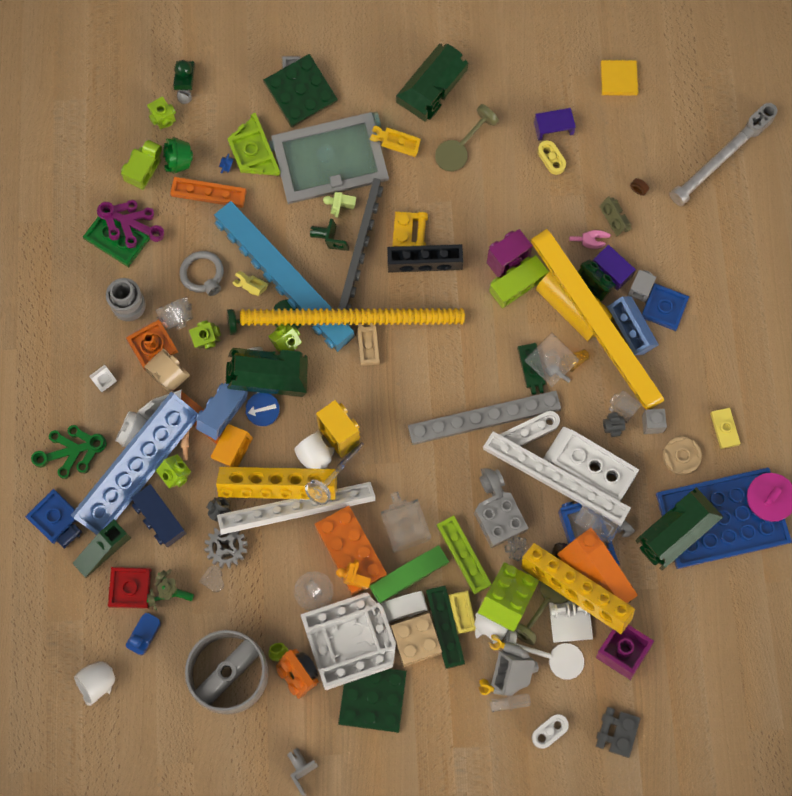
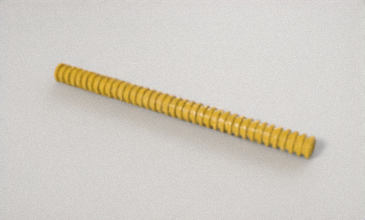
(351, 316)

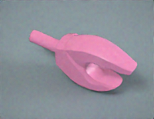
(588, 239)

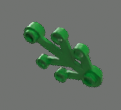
(73, 451)

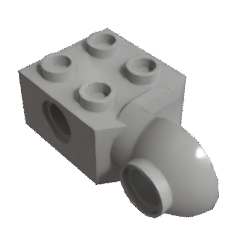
(498, 515)

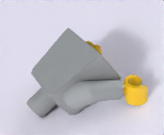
(512, 669)

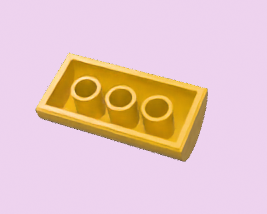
(557, 298)

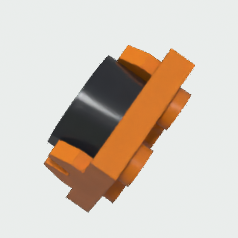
(298, 672)

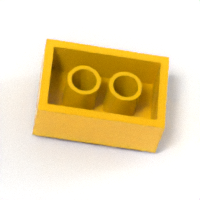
(338, 428)

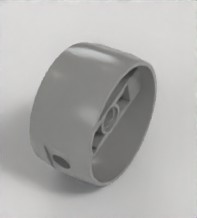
(216, 684)

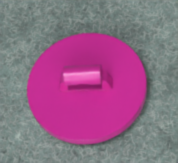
(770, 497)

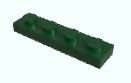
(445, 627)

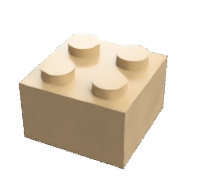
(416, 639)

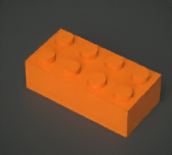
(348, 543)

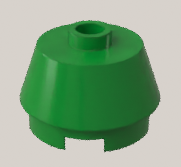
(177, 155)

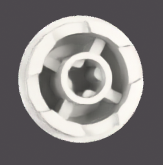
(132, 424)

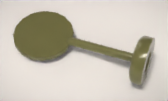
(452, 154)
(524, 632)

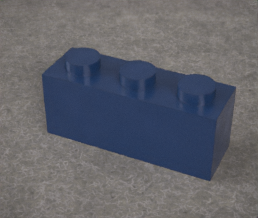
(157, 516)

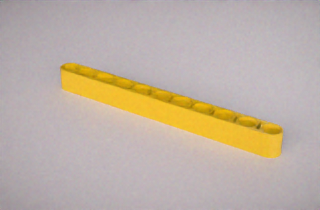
(597, 320)

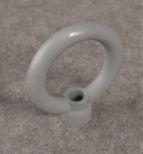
(211, 286)

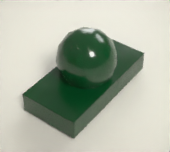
(184, 75)

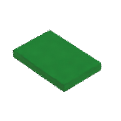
(99, 237)

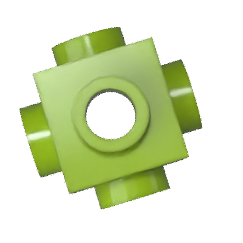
(161, 113)
(200, 338)
(285, 338)
(173, 471)

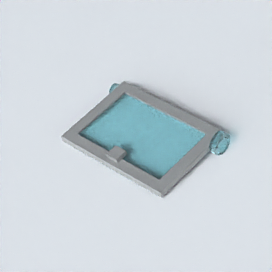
(329, 157)

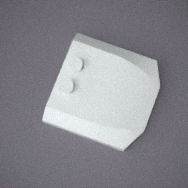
(350, 640)

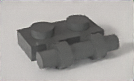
(623, 735)

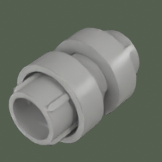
(125, 299)

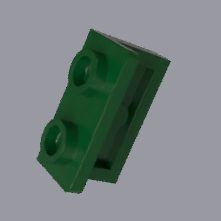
(596, 280)

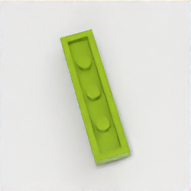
(463, 555)

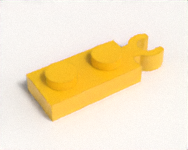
(396, 140)

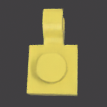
(252, 284)

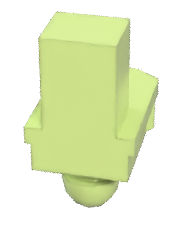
(339, 200)

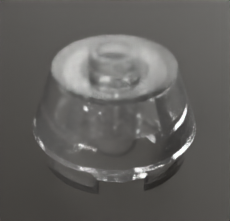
(175, 314)

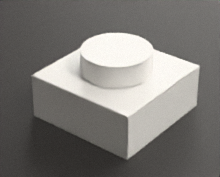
(103, 378)

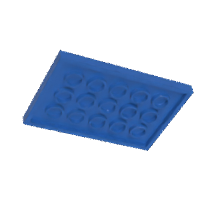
(737, 531)

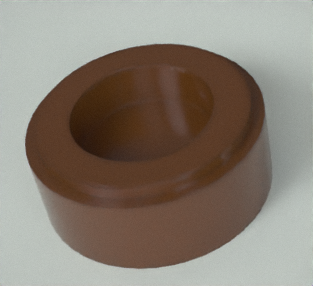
(639, 186)

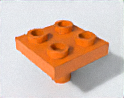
(150, 341)

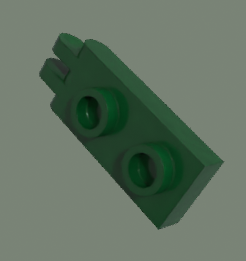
(531, 377)

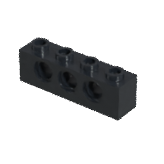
(425, 258)

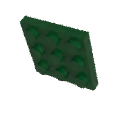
(300, 90)
(374, 701)

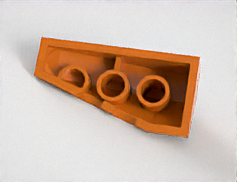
(593, 560)

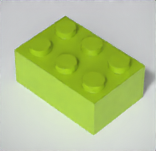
(508, 596)

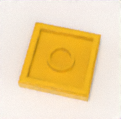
(619, 77)

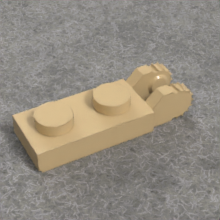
(368, 345)

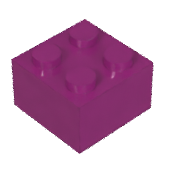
(508, 252)
(625, 651)

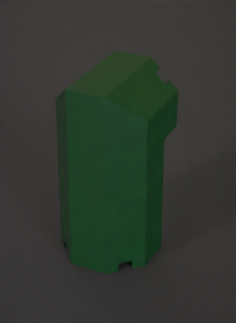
(432, 82)
(267, 372)
(678, 529)

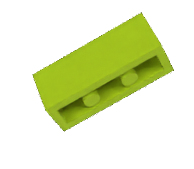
(518, 281)

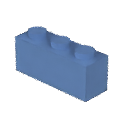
(633, 325)
(220, 410)

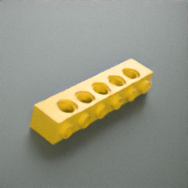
(270, 482)
(577, 588)

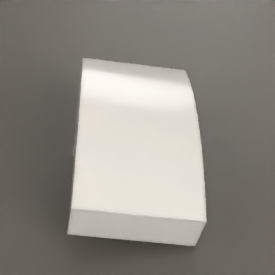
(404, 606)

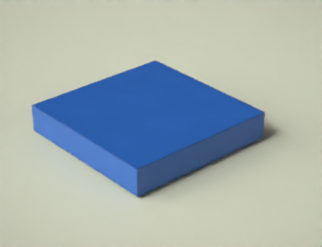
(665, 307)
(52, 516)

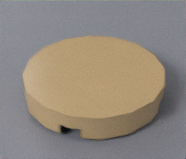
(682, 455)

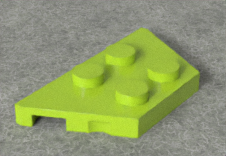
(252, 149)

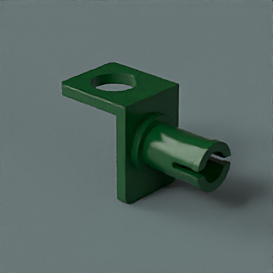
(328, 234)

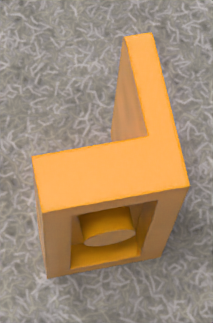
(232, 446)

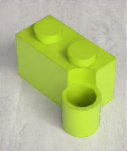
(142, 164)

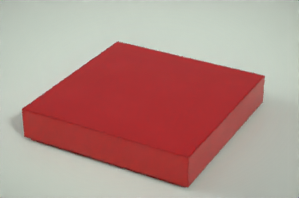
(129, 587)

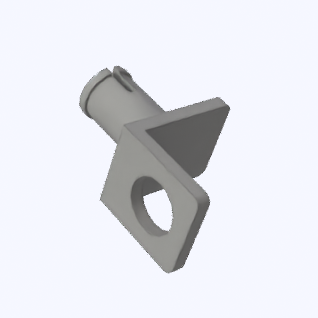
(301, 767)

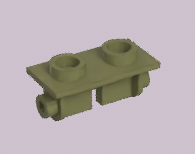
(612, 211)

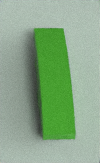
(409, 574)

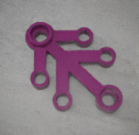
(128, 221)

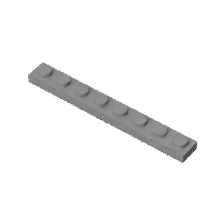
(483, 417)

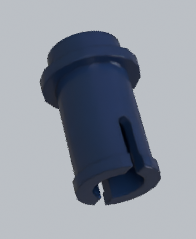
(69, 536)

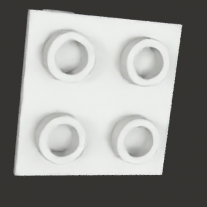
(570, 622)

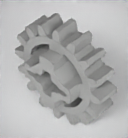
(222, 553)

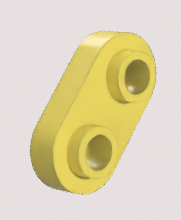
(551, 158)

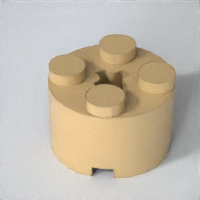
(166, 371)

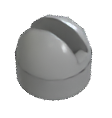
(182, 98)
(627, 528)

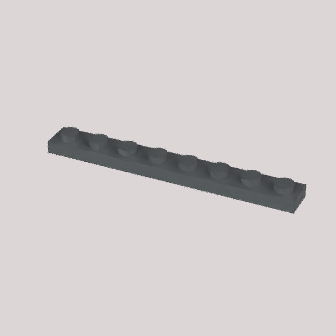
(362, 241)

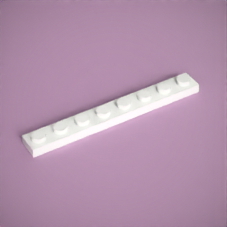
(556, 478)
(292, 509)

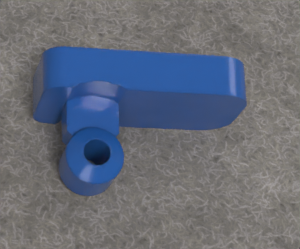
(143, 634)

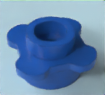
(226, 163)

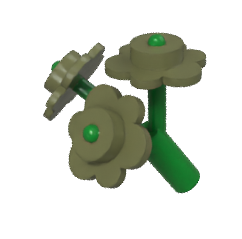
(167, 590)

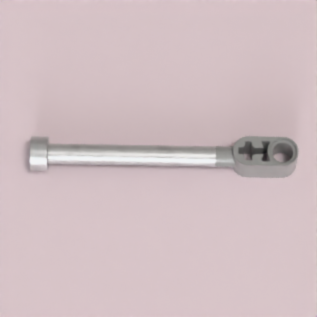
(680, 195)

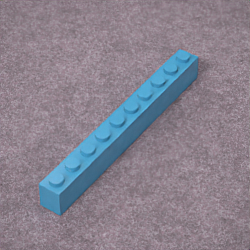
(279, 271)

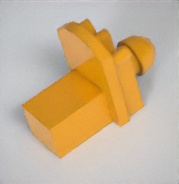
(350, 576)

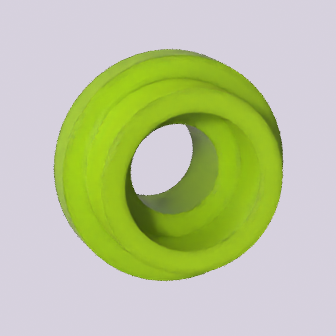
(276, 651)

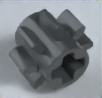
(614, 424)
(218, 506)

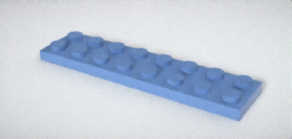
(136, 464)

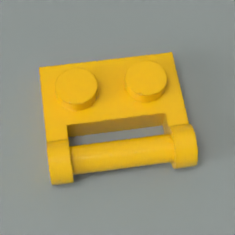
(403, 228)

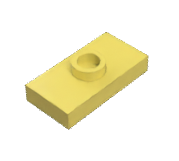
(725, 428)
(462, 611)

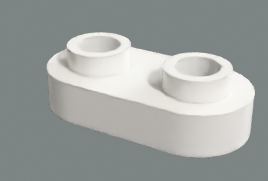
(549, 731)

